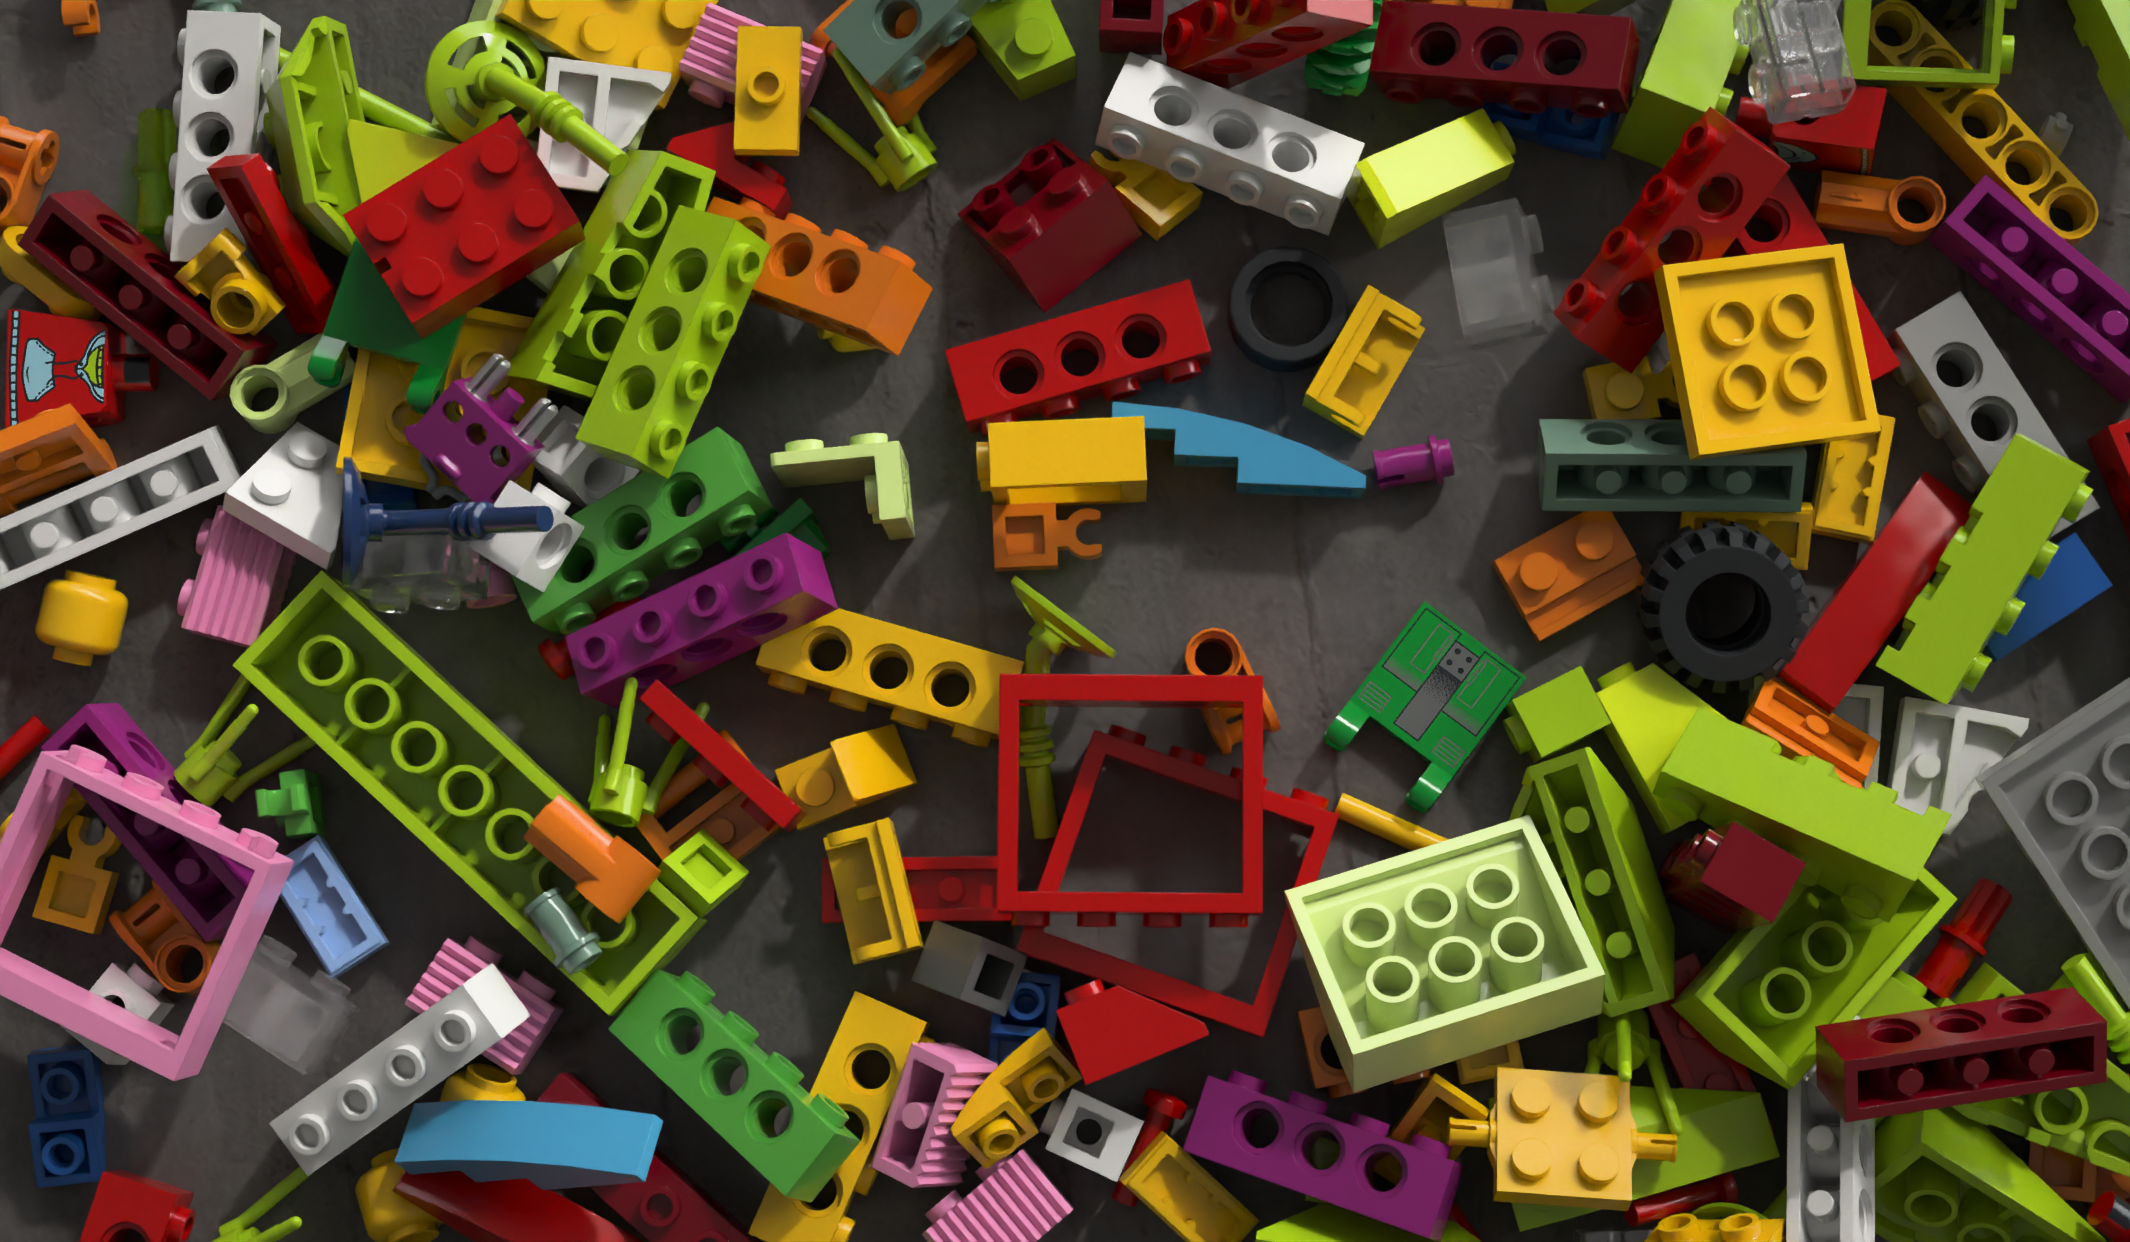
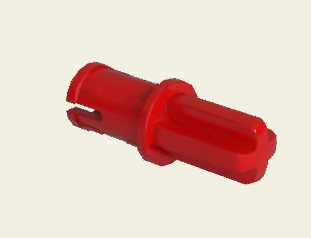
(1963, 938)

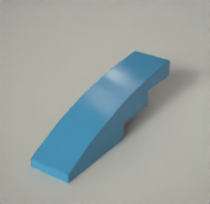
(1261, 459)
(530, 1140)

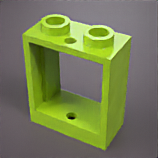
(1995, 53)

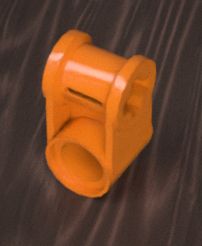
(25, 168)
(1215, 718)
(163, 938)

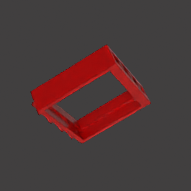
(1130, 691)
(1187, 768)

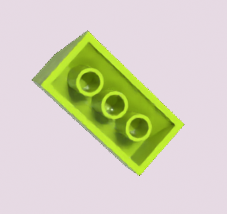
(1803, 972)

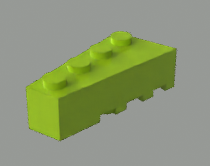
(1986, 569)

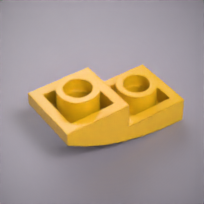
(999, 1111)

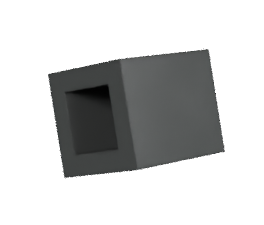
(969, 967)

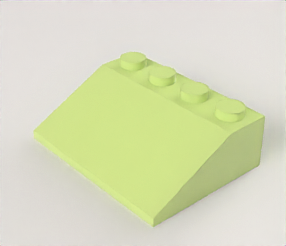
(1445, 953)

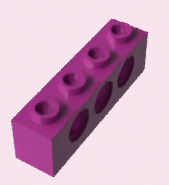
(2042, 281)
(703, 620)
(193, 877)
(1224, 1135)

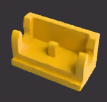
(1364, 362)
(873, 891)

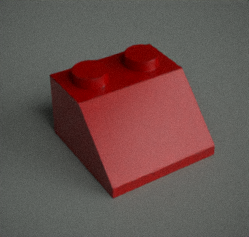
(1121, 1029)

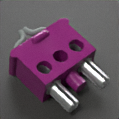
(458, 444)

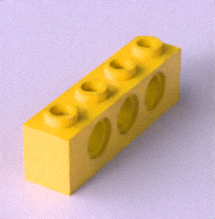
(913, 702)
(864, 1028)

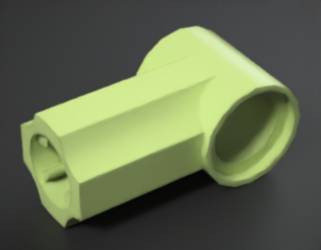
(294, 383)

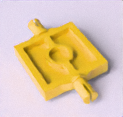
(1562, 1139)

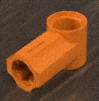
(1870, 205)
(604, 867)

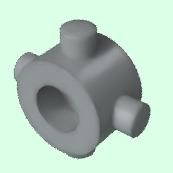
(2055, 132)

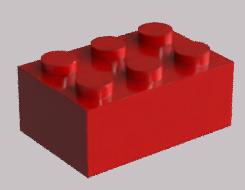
(465, 226)

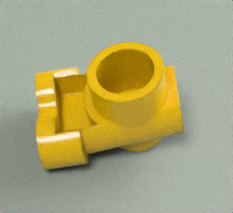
(238, 292)

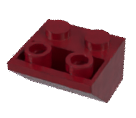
(1050, 223)

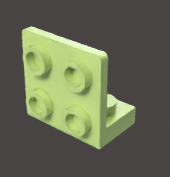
(867, 459)

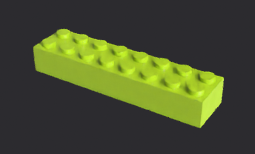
(447, 776)

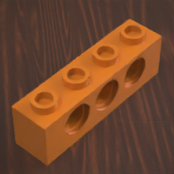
(832, 278)

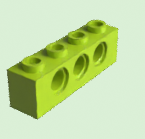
(673, 341)

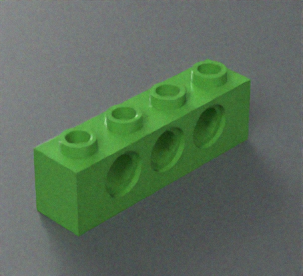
(729, 506)
(657, 1032)

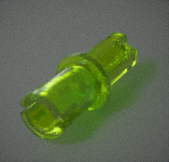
(155, 149)

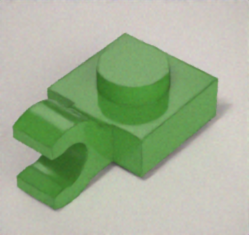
(295, 805)

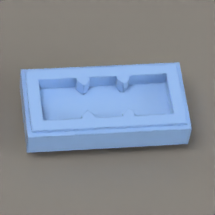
(330, 909)

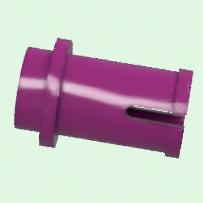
(1413, 463)

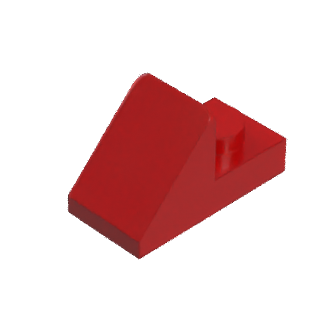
(715, 150)

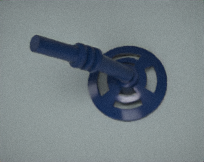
(462, 521)

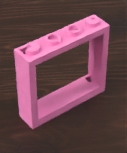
(82, 1010)

